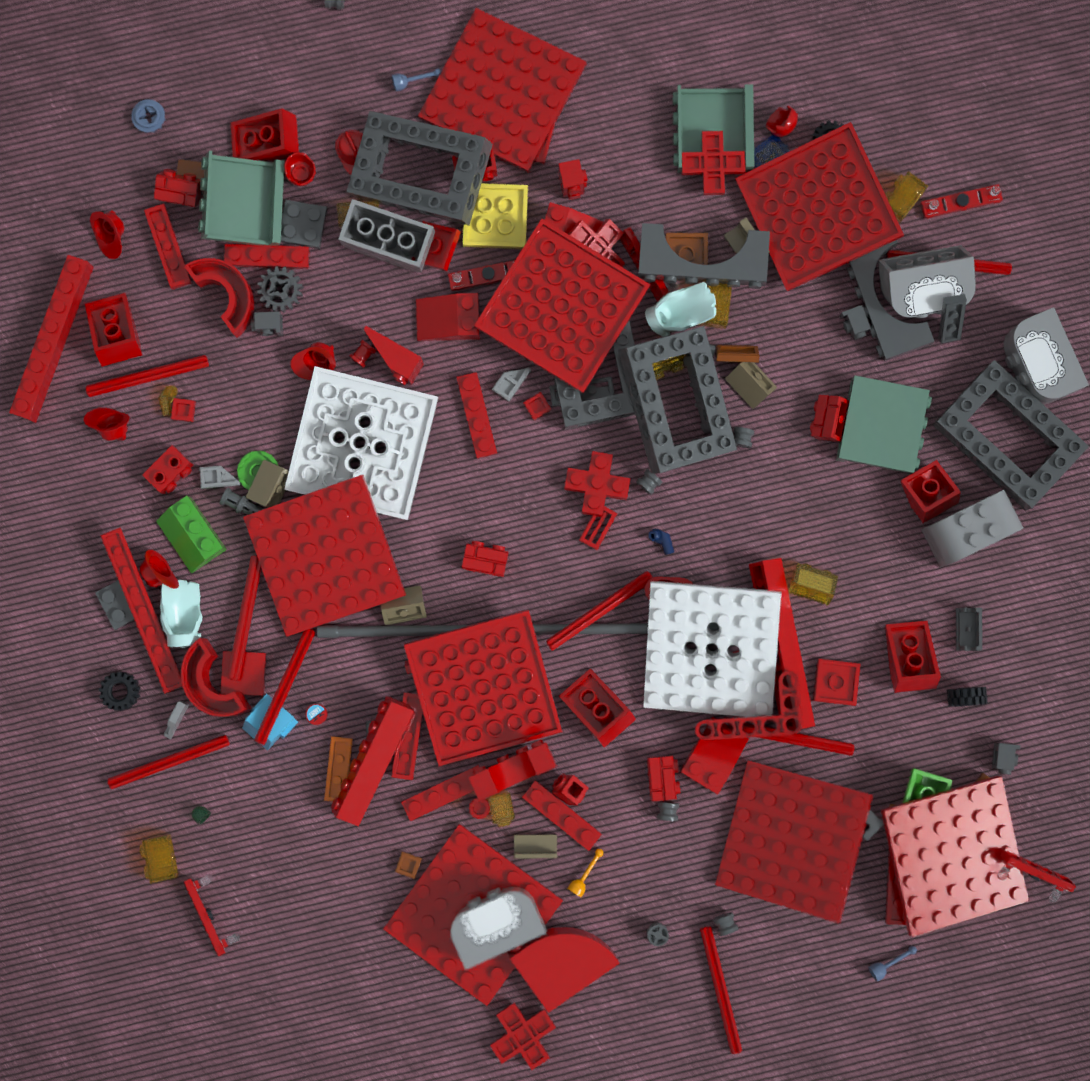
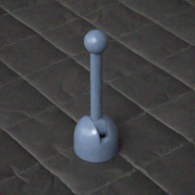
(400, 81)
(879, 970)

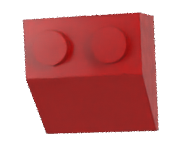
(930, 491)

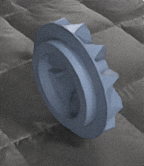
(139, 113)

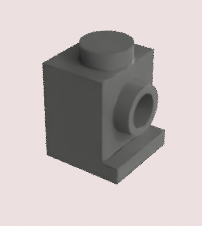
(855, 322)
(267, 323)
(1005, 757)

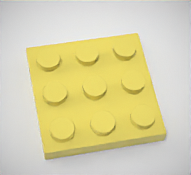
(498, 217)

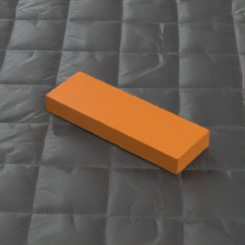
(338, 766)

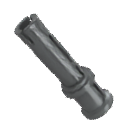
(239, 503)

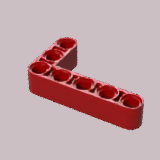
(759, 721)

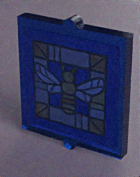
(769, 150)

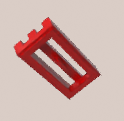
(589, 542)

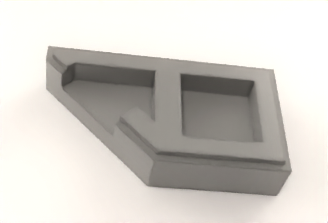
(510, 383)
(216, 478)
(175, 718)

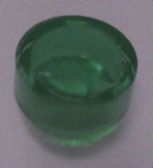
(200, 814)

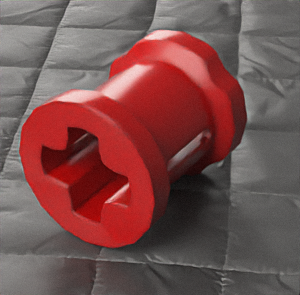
(362, 353)

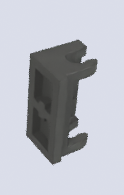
(968, 629)
(872, 825)

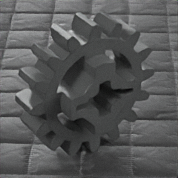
(273, 294)

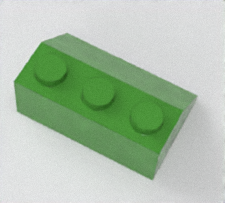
(190, 534)
(925, 784)

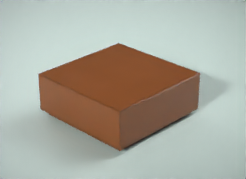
(408, 864)

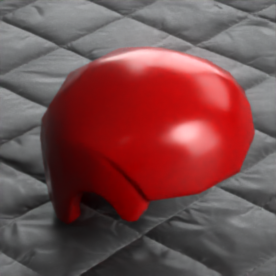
(782, 121)
(299, 169)

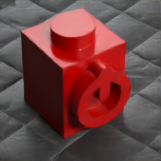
(569, 789)

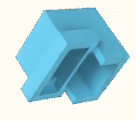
(283, 725)

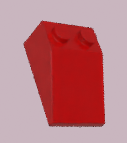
(265, 136)
(566, 218)
(448, 317)
(113, 329)
(400, 361)
(911, 657)
(597, 707)
(713, 760)

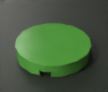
(250, 465)

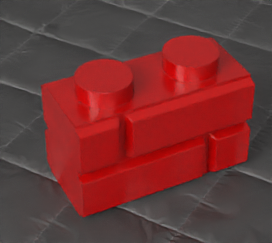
(177, 188)
(829, 418)
(484, 559)
(662, 778)

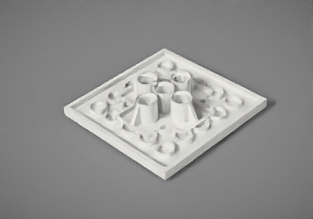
(397, 418)
(678, 675)

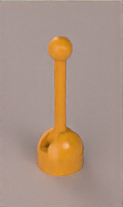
(578, 886)

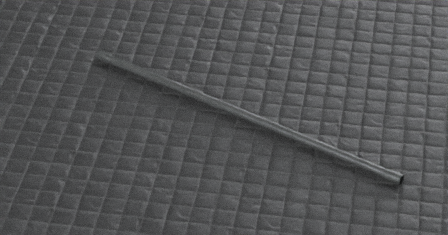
(335, 631)

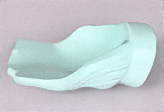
(682, 309)
(181, 613)

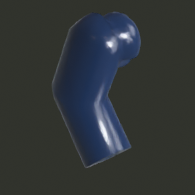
(662, 538)

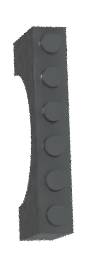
(744, 268)
(893, 336)

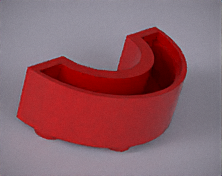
(241, 299)
(198, 686)
(512, 769)

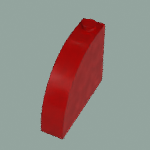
(562, 963)

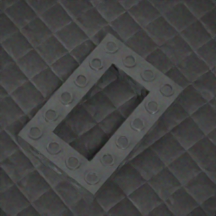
(460, 202)
(649, 409)
(583, 413)
(988, 457)

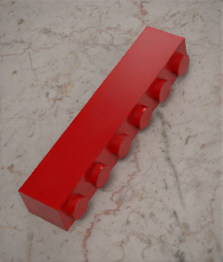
(372, 760)

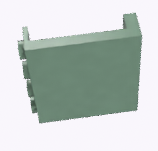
(714, 111)
(241, 200)
(884, 424)

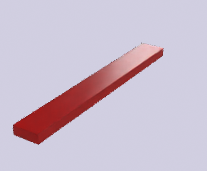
(142, 609)

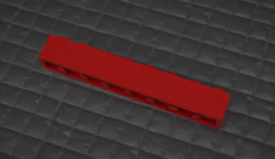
(51, 338)
(771, 576)

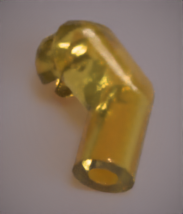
(166, 398)

